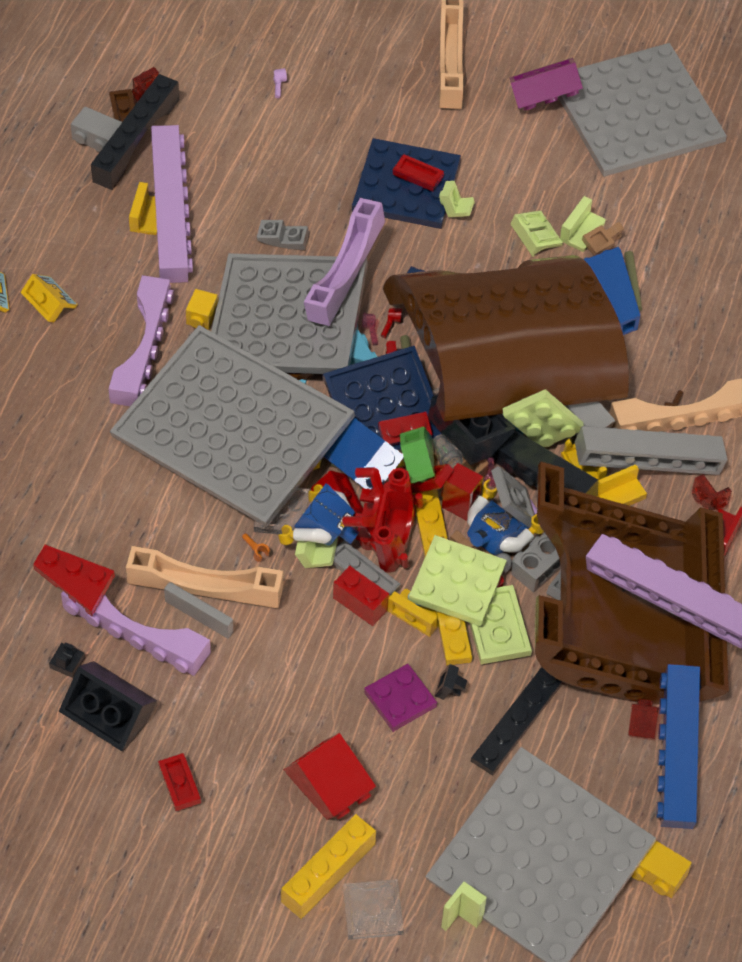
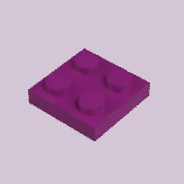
(400, 697)

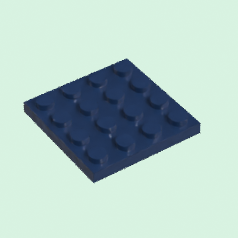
(399, 197)
(383, 388)

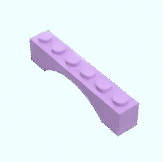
(328, 294)
(130, 377)
(179, 647)

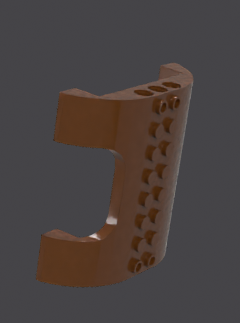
(516, 334)
(611, 636)

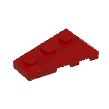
(77, 577)

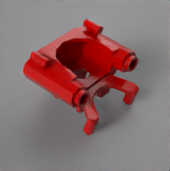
(386, 517)

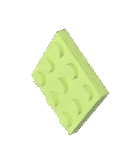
(457, 580)

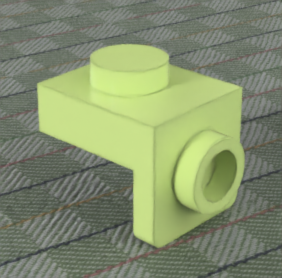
(453, 203)

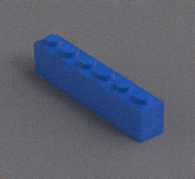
(680, 747)

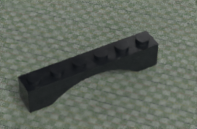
(115, 155)

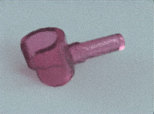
(369, 322)
(489, 475)

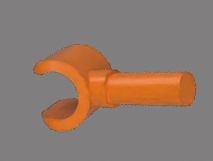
(256, 547)

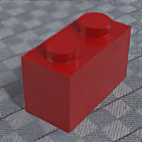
(461, 490)
(361, 595)

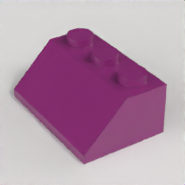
(546, 84)

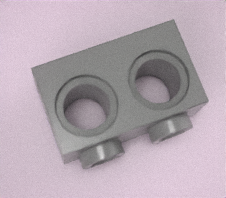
(544, 564)

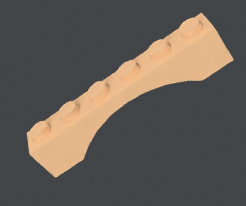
(451, 54)
(644, 416)
(250, 586)

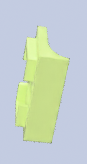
(535, 240)

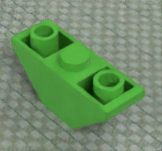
(418, 454)

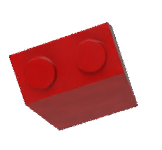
(331, 777)

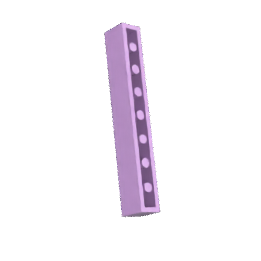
(170, 203)
(667, 588)

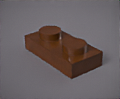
(121, 103)

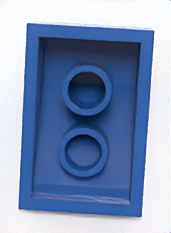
(363, 448)

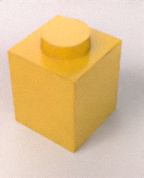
(201, 309)

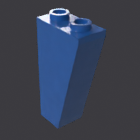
(615, 281)

